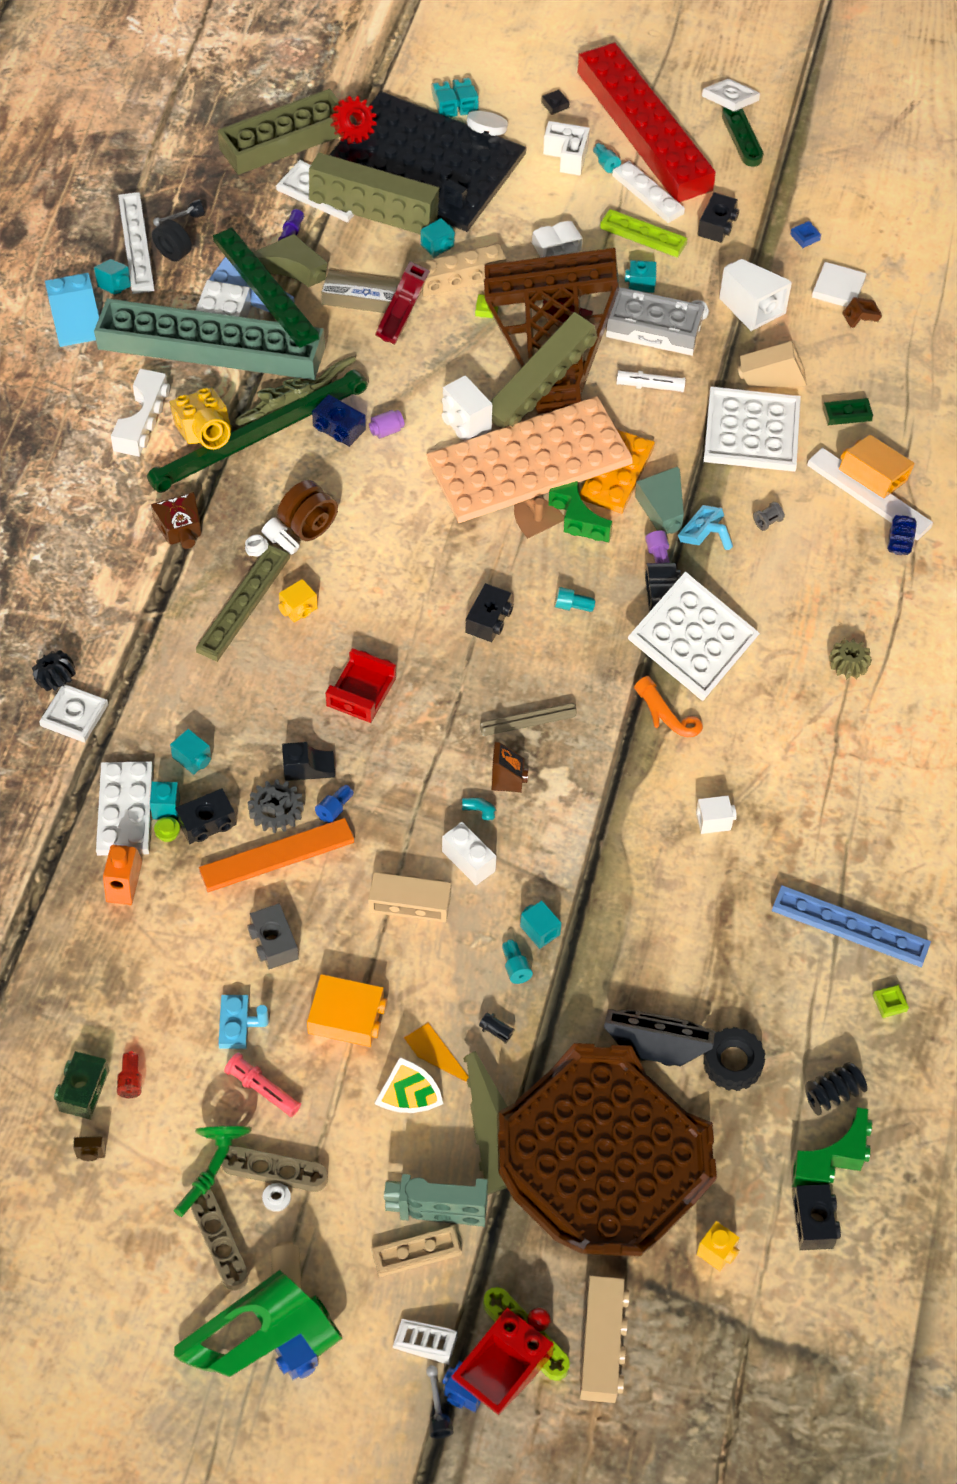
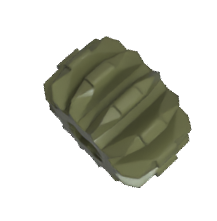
(850, 658)

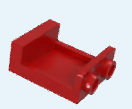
(362, 685)

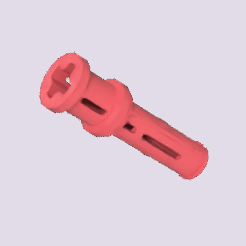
(254, 1075)

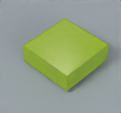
(890, 1001)

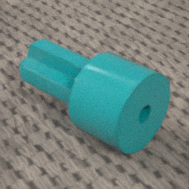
(607, 158)
(566, 599)
(517, 964)

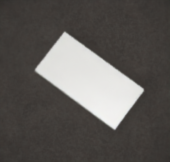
(296, 185)

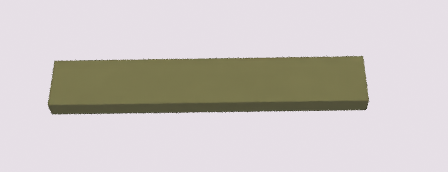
(242, 603)

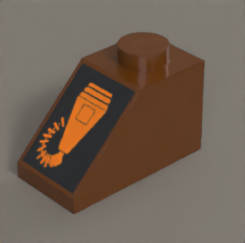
(508, 770)

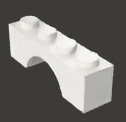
(132, 433)

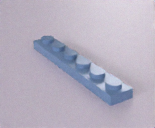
(851, 926)

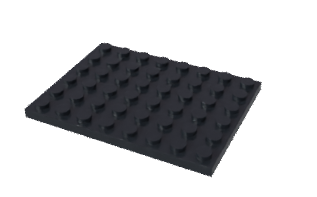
(433, 151)

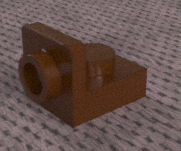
(861, 309)

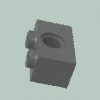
(273, 922)

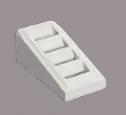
(437, 1332)

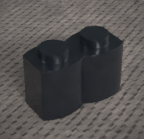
(659, 580)

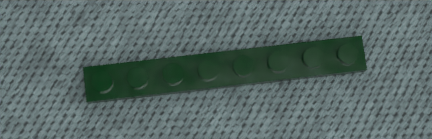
(266, 287)

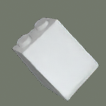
(754, 293)

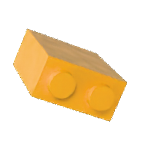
(876, 466)
(346, 1010)

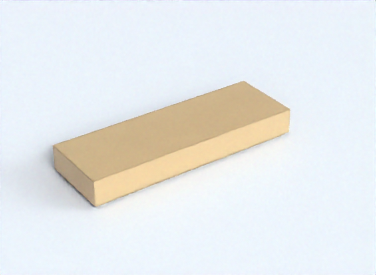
(416, 1251)

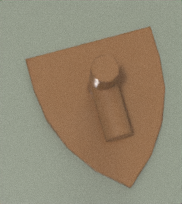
(536, 516)

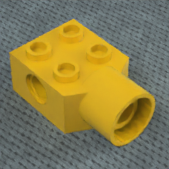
(197, 413)

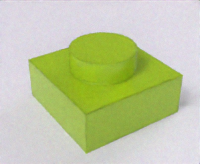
(482, 309)

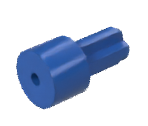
(332, 805)

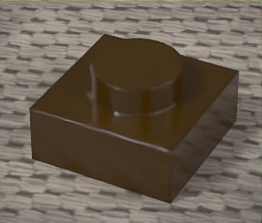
(89, 1148)

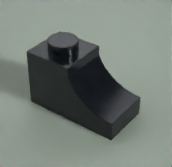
(306, 763)

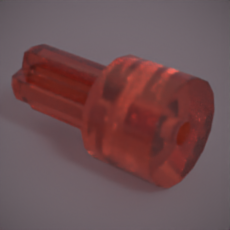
(129, 1079)

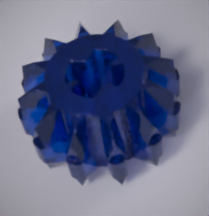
(901, 535)

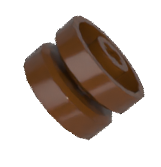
(307, 510)

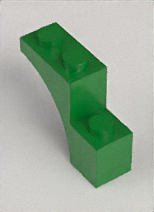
(578, 518)
(850, 1153)

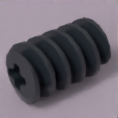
(834, 1085)

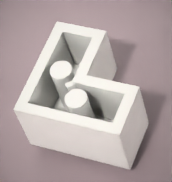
(569, 143)

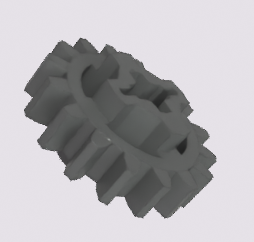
(273, 803)

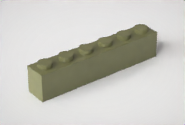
(543, 371)

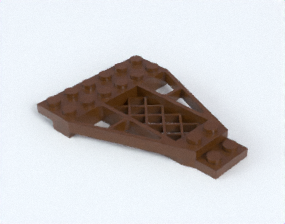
(549, 280)

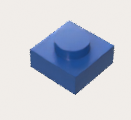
(805, 234)

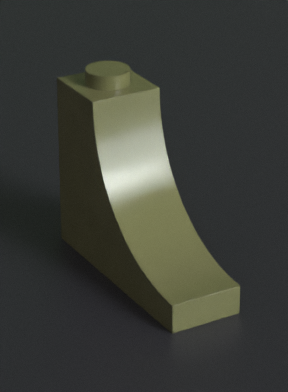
(293, 259)

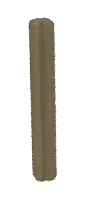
(528, 719)

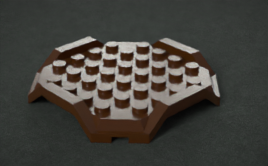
(603, 1153)

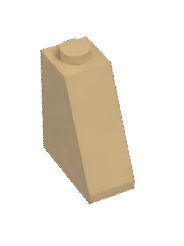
(773, 367)

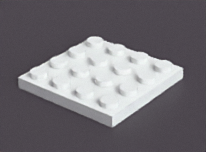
(752, 429)
(693, 636)

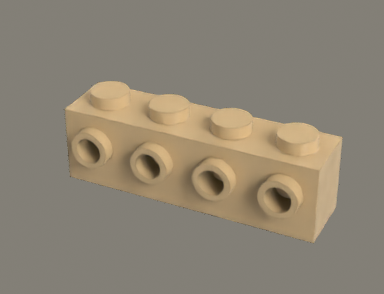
(459, 269)
(603, 1339)

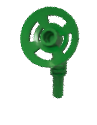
(223, 1139)

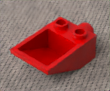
(503, 1362)

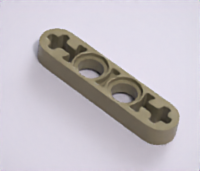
(272, 1173)
(217, 1238)

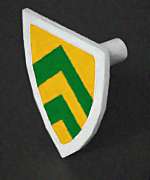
(409, 1089)

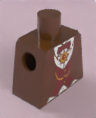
(178, 519)

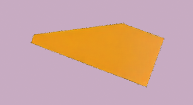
(431, 1049)

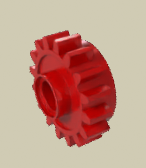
(363, 118)

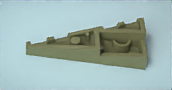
(484, 1109)

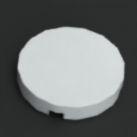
(487, 121)

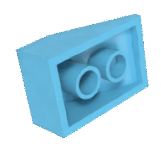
(73, 308)

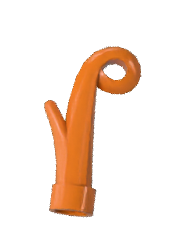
(647, 689)

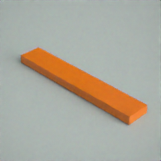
(276, 855)

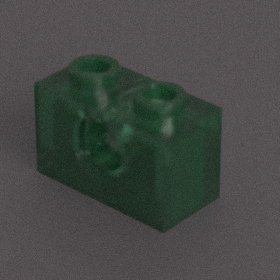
(81, 1100)

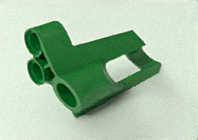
(283, 1315)

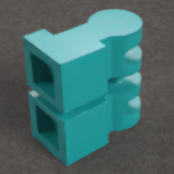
(461, 96)

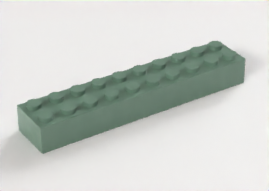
(205, 339)

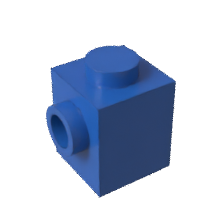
(296, 1358)
(457, 1394)

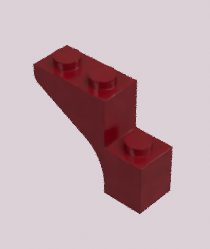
(402, 303)

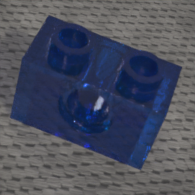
(339, 420)

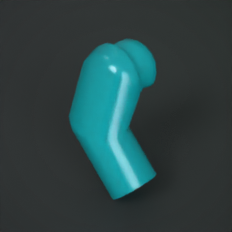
(480, 804)

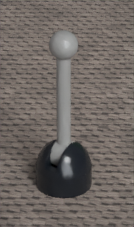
(194, 209)
(439, 1424)

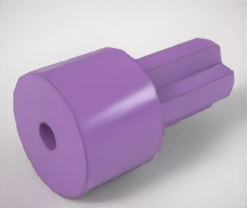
(658, 546)

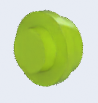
(167, 829)

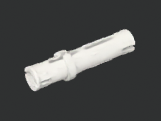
(650, 381)

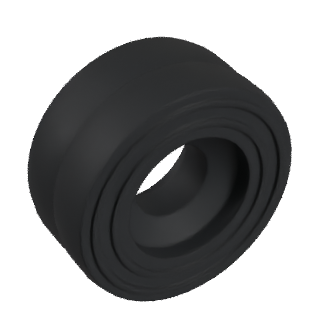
(171, 240)

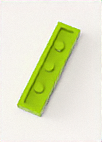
(643, 233)

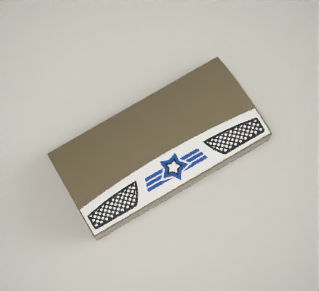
(358, 291)

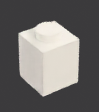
(715, 814)

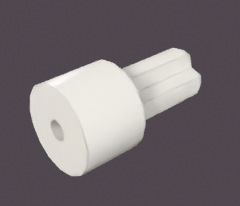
(277, 532)

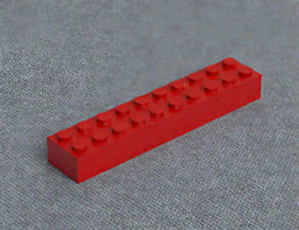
(646, 122)

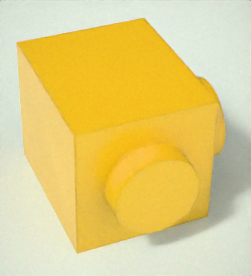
(297, 601)
(718, 1246)

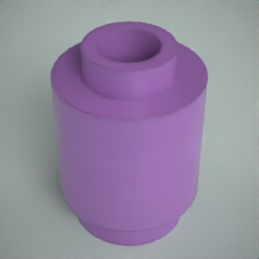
(386, 423)

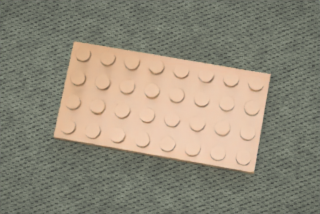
(528, 459)

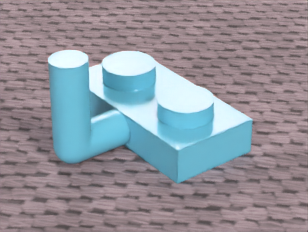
(703, 523)
(235, 1020)

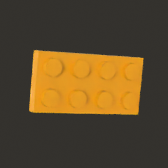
(615, 487)

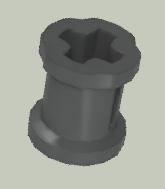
(768, 516)

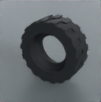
(735, 1079)

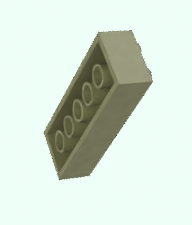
(279, 132)
(372, 193)

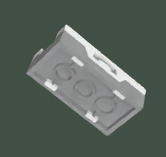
(655, 321)

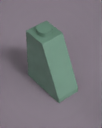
(662, 500)

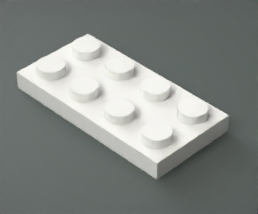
(124, 806)

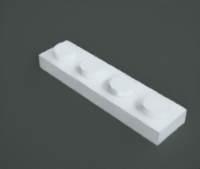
(648, 192)

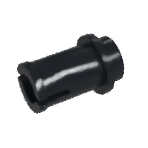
(496, 1027)

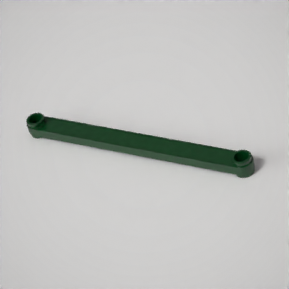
(163, 477)

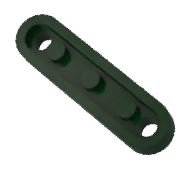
(743, 137)

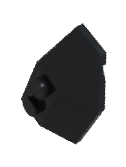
(658, 1036)

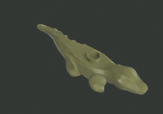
(292, 390)

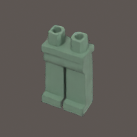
(437, 1201)

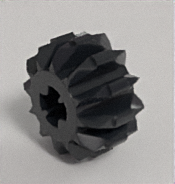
(53, 670)

